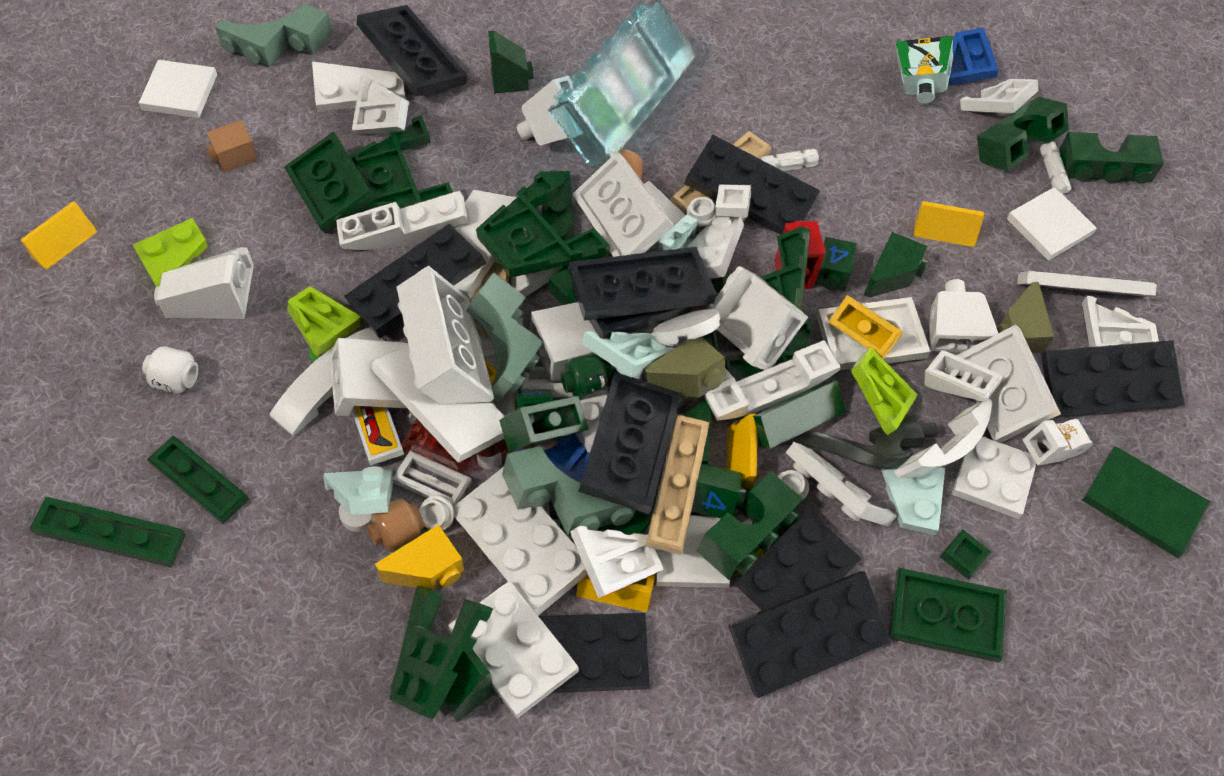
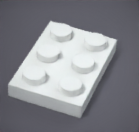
(897, 312)
(1023, 395)
(520, 651)

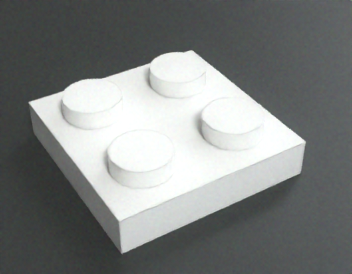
(996, 477)

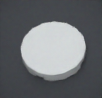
(688, 325)

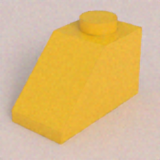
(424, 562)

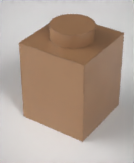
(231, 146)

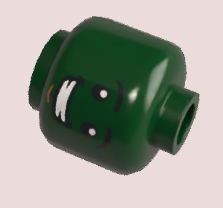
(587, 376)

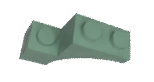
(263, 43)
(514, 346)
(536, 480)

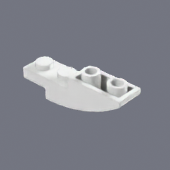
(396, 227)

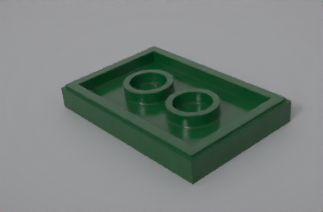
(329, 182)
(1146, 501)
(948, 615)

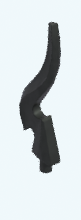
(886, 448)

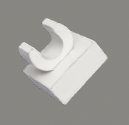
(733, 201)

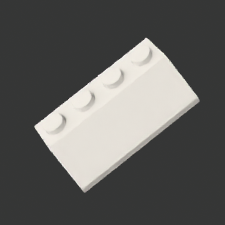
(443, 341)

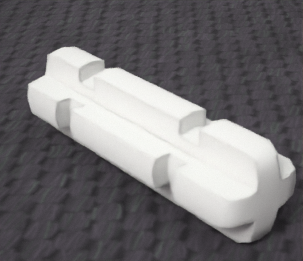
(793, 160)
(1055, 167)

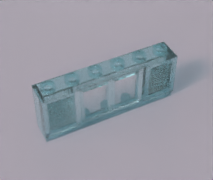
(622, 82)

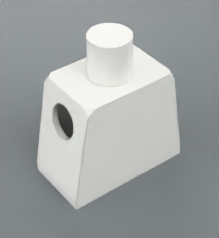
(539, 121)
(959, 319)

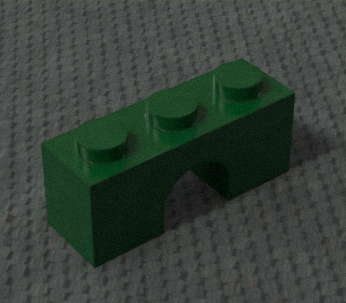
(1006, 142)
(1136, 160)
(732, 544)

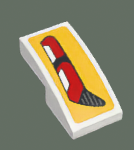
(377, 433)

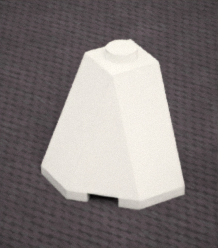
(207, 288)

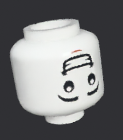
(170, 370)

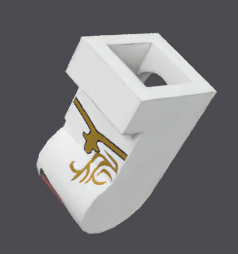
(1062, 440)

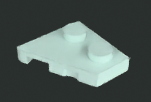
(679, 235)
(626, 351)
(362, 490)
(916, 499)

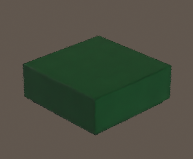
(965, 554)

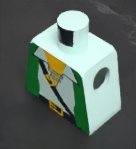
(925, 66)

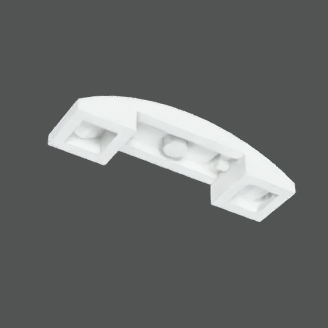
(774, 385)
(309, 391)
(968, 430)

